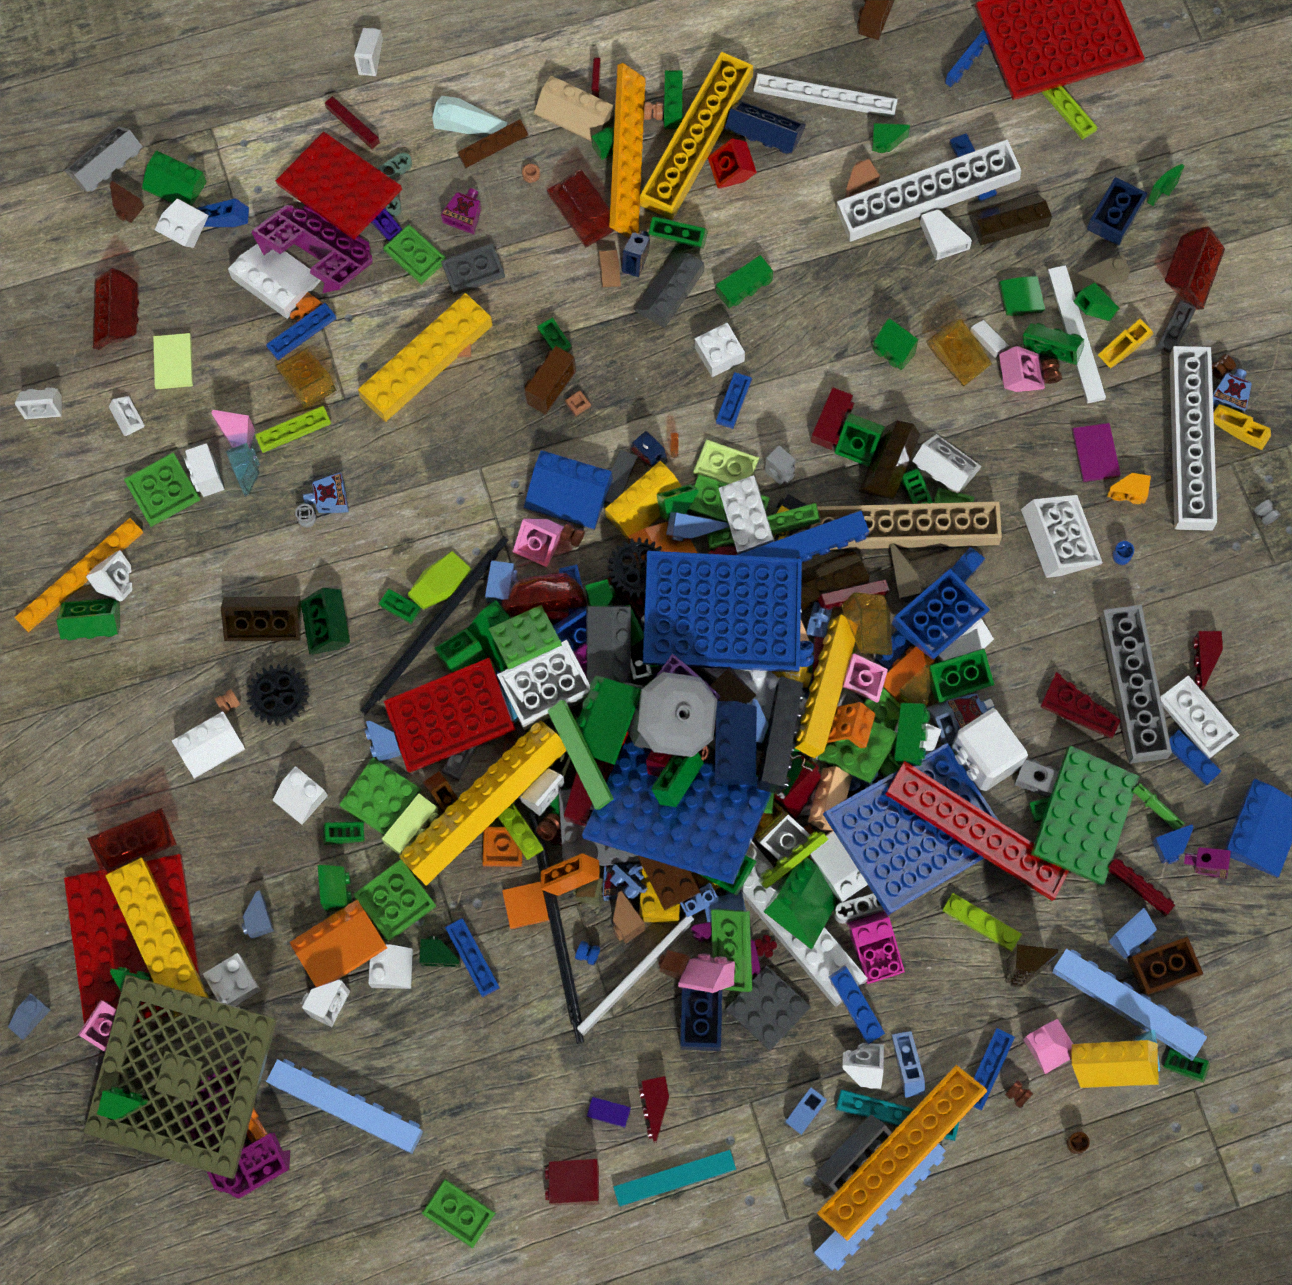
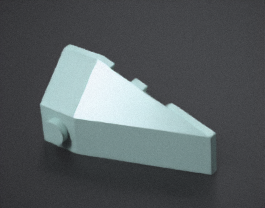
(461, 117)

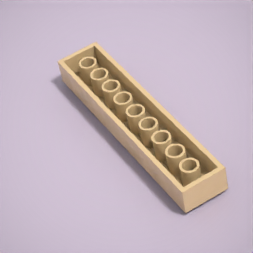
(922, 524)

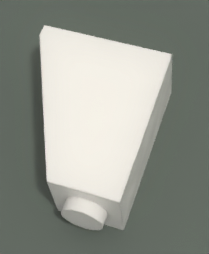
(368, 51)
(943, 235)

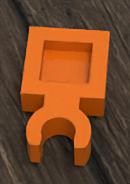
(305, 306)

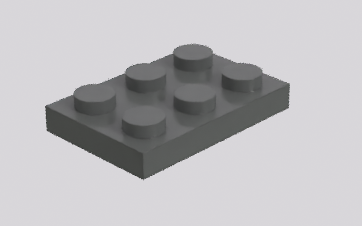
(473, 269)

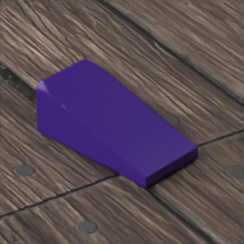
(386, 225)
(609, 1112)

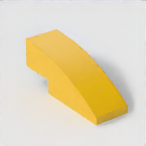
(1125, 343)
(1241, 426)

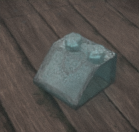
(244, 464)

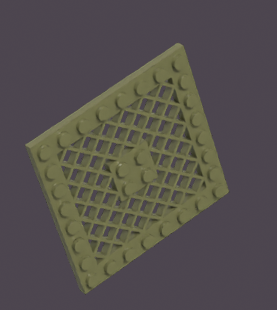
(182, 1075)

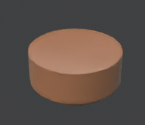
(531, 173)

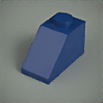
(1172, 845)

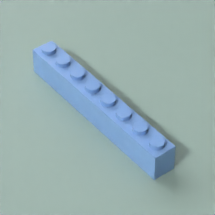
(1129, 1004)
(344, 1106)
(836, 1248)

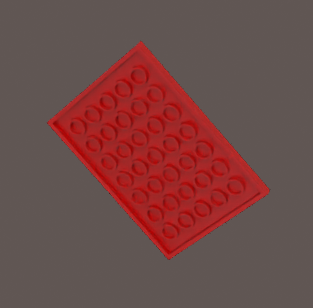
(1057, 41)
(104, 938)

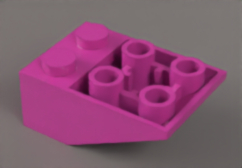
(876, 947)

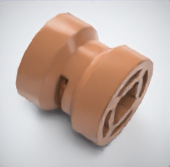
(657, 111)
(231, 700)

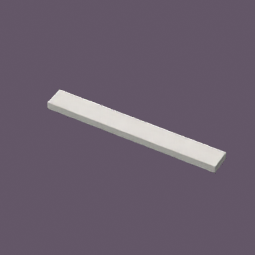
(825, 95)
(1074, 324)
(635, 975)

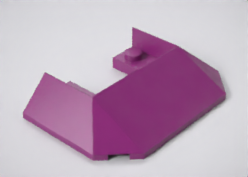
(338, 253)
(258, 1162)

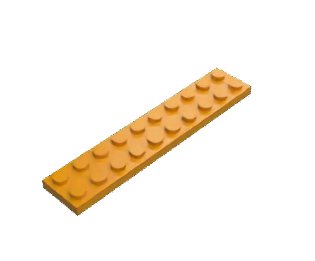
(627, 151)
(901, 1152)

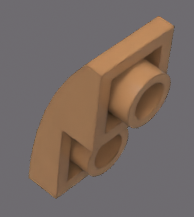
(609, 268)

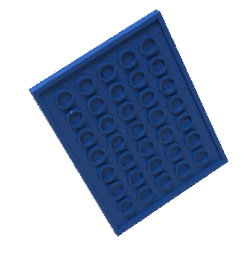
(723, 611)
(701, 834)
(898, 849)

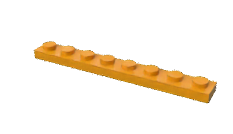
(76, 576)

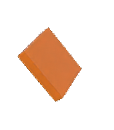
(500, 848)
(525, 905)

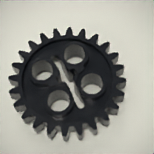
(621, 571)
(274, 678)

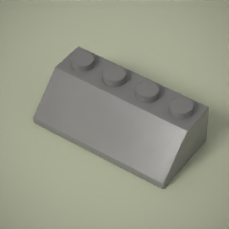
(104, 159)

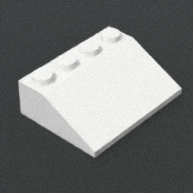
(273, 278)
(1061, 535)
(543, 683)
(838, 868)

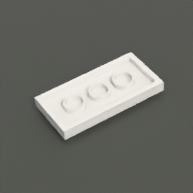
(746, 514)
(1198, 717)

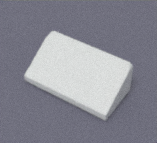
(988, 338)
(126, 415)

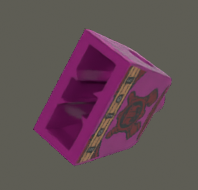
(463, 211)
(1217, 862)

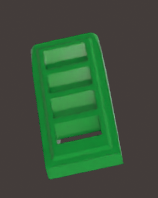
(915, 474)
(342, 825)
(1184, 1071)

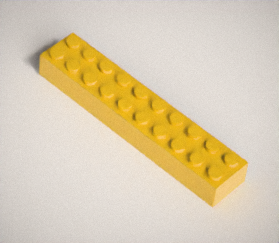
(696, 136)
(483, 802)

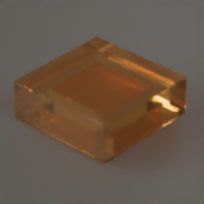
(674, 444)

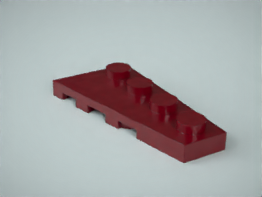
(1072, 704)

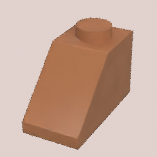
(862, 178)

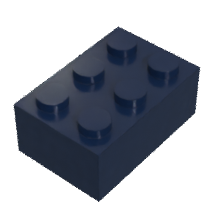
(1117, 211)
(701, 1020)

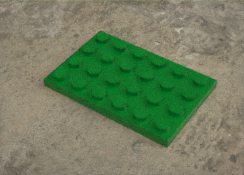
(1085, 815)

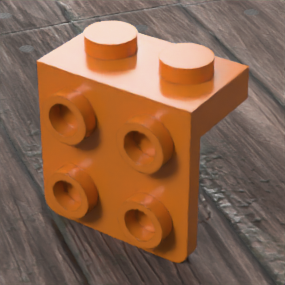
(852, 723)

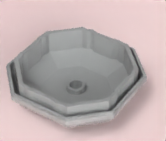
(660, 718)

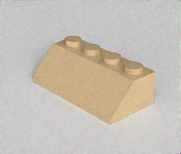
(573, 108)

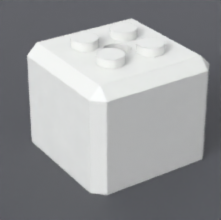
(988, 750)

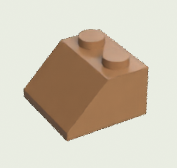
(626, 920)

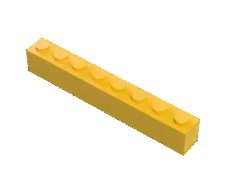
(825, 688)

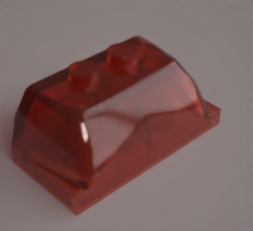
(582, 207)
(1195, 265)
(114, 308)
(550, 591)
(132, 841)

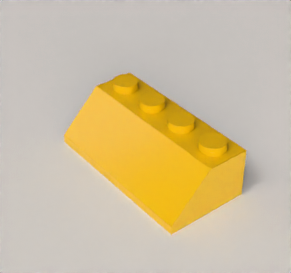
(638, 505)
(1116, 1063)

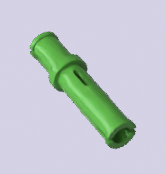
(1158, 807)

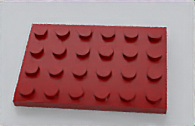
(338, 185)
(449, 715)

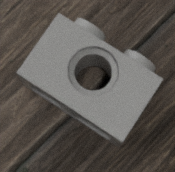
(780, 466)
(1027, 781)

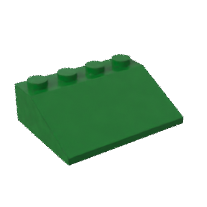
(607, 717)
(802, 902)

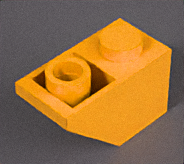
(1131, 488)

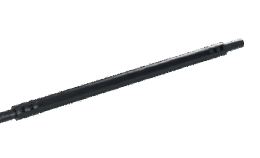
(434, 625)
(559, 940)

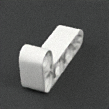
(869, 900)

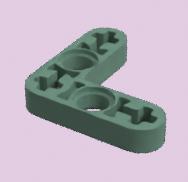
(396, 173)

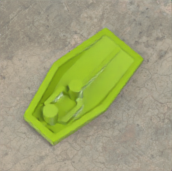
(439, 581)

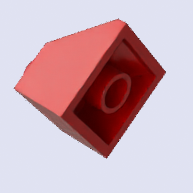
(732, 163)

